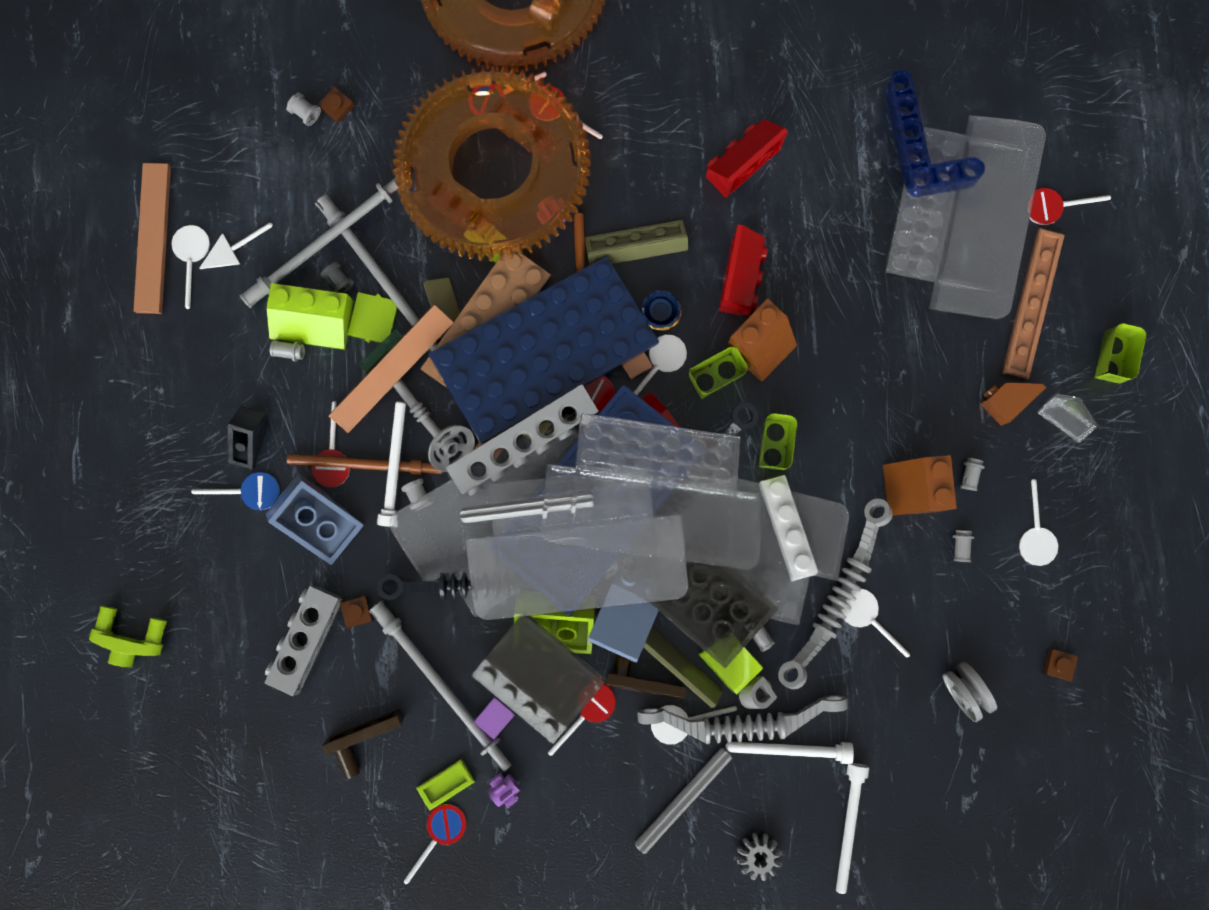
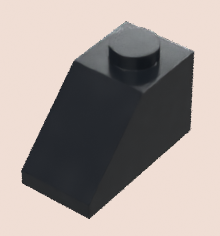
(245, 437)

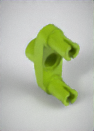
(124, 648)

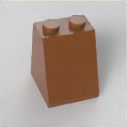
(764, 340)
(920, 485)

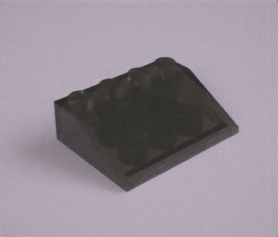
(719, 610)
(539, 678)

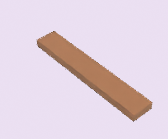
(152, 238)
(1033, 304)
(391, 368)

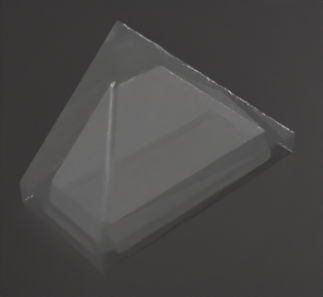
(1069, 415)

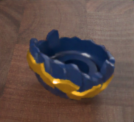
(661, 310)

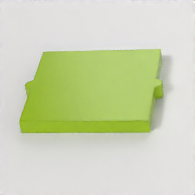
(372, 318)

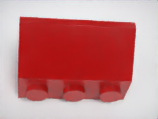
(745, 156)
(743, 272)

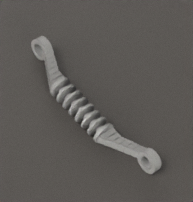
(859, 563)
(784, 724)

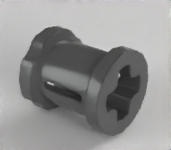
(337, 278)

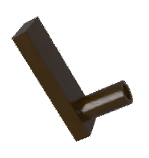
(621, 679)
(342, 741)

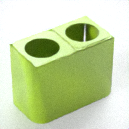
(1133, 345)
(719, 382)
(789, 424)
(738, 672)

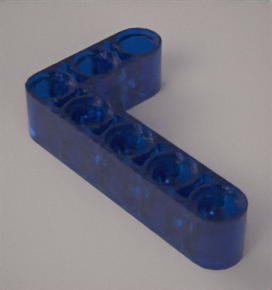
(917, 145)

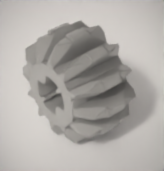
(753, 865)

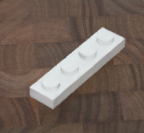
(788, 528)

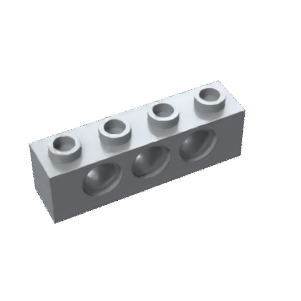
(277, 672)

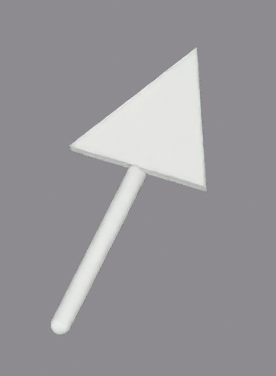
(223, 254)

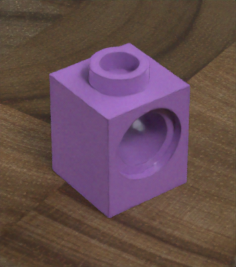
(494, 717)

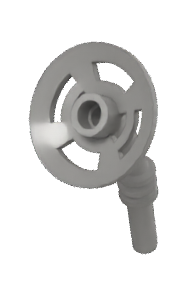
(440, 441)

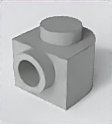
(757, 694)

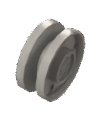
(969, 691)

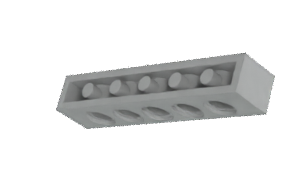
(461, 469)

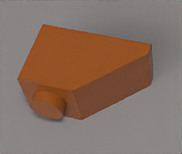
(1009, 400)

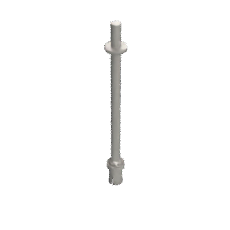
(333, 216)
(263, 284)
(393, 627)

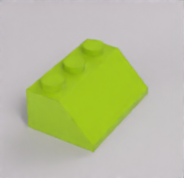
(309, 316)
(571, 629)

